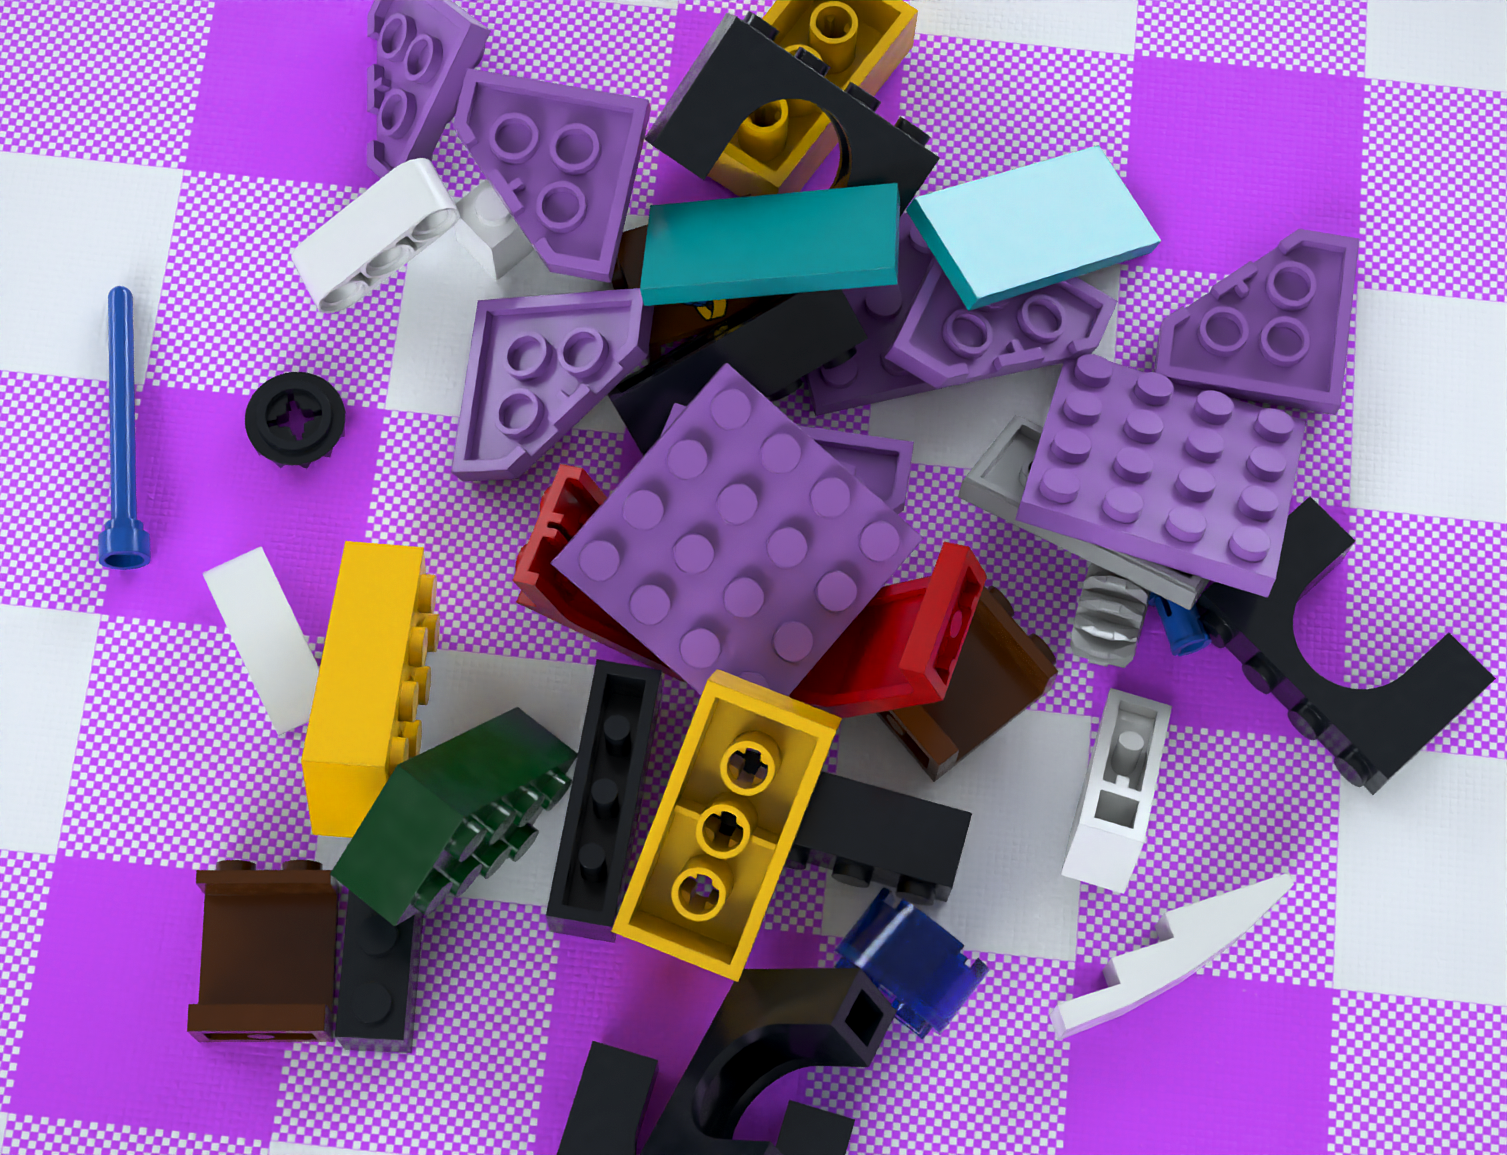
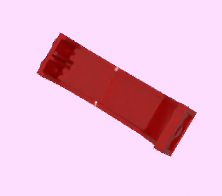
(885, 660)

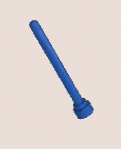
(124, 541)

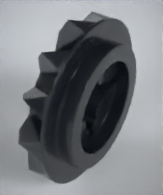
(271, 407)

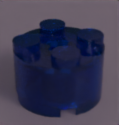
(911, 963)

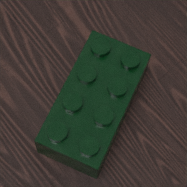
(455, 815)

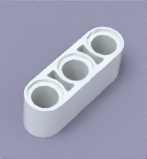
(375, 235)
(266, 637)

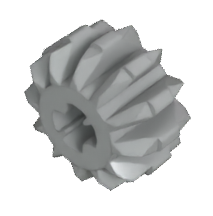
(1108, 618)

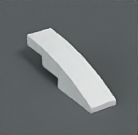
(1187, 942)

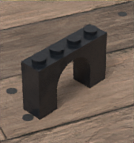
(747, 70)
(1364, 729)
(760, 1033)
(617, 1093)

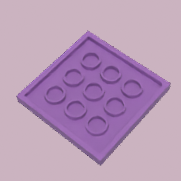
(1165, 473)
(737, 543)

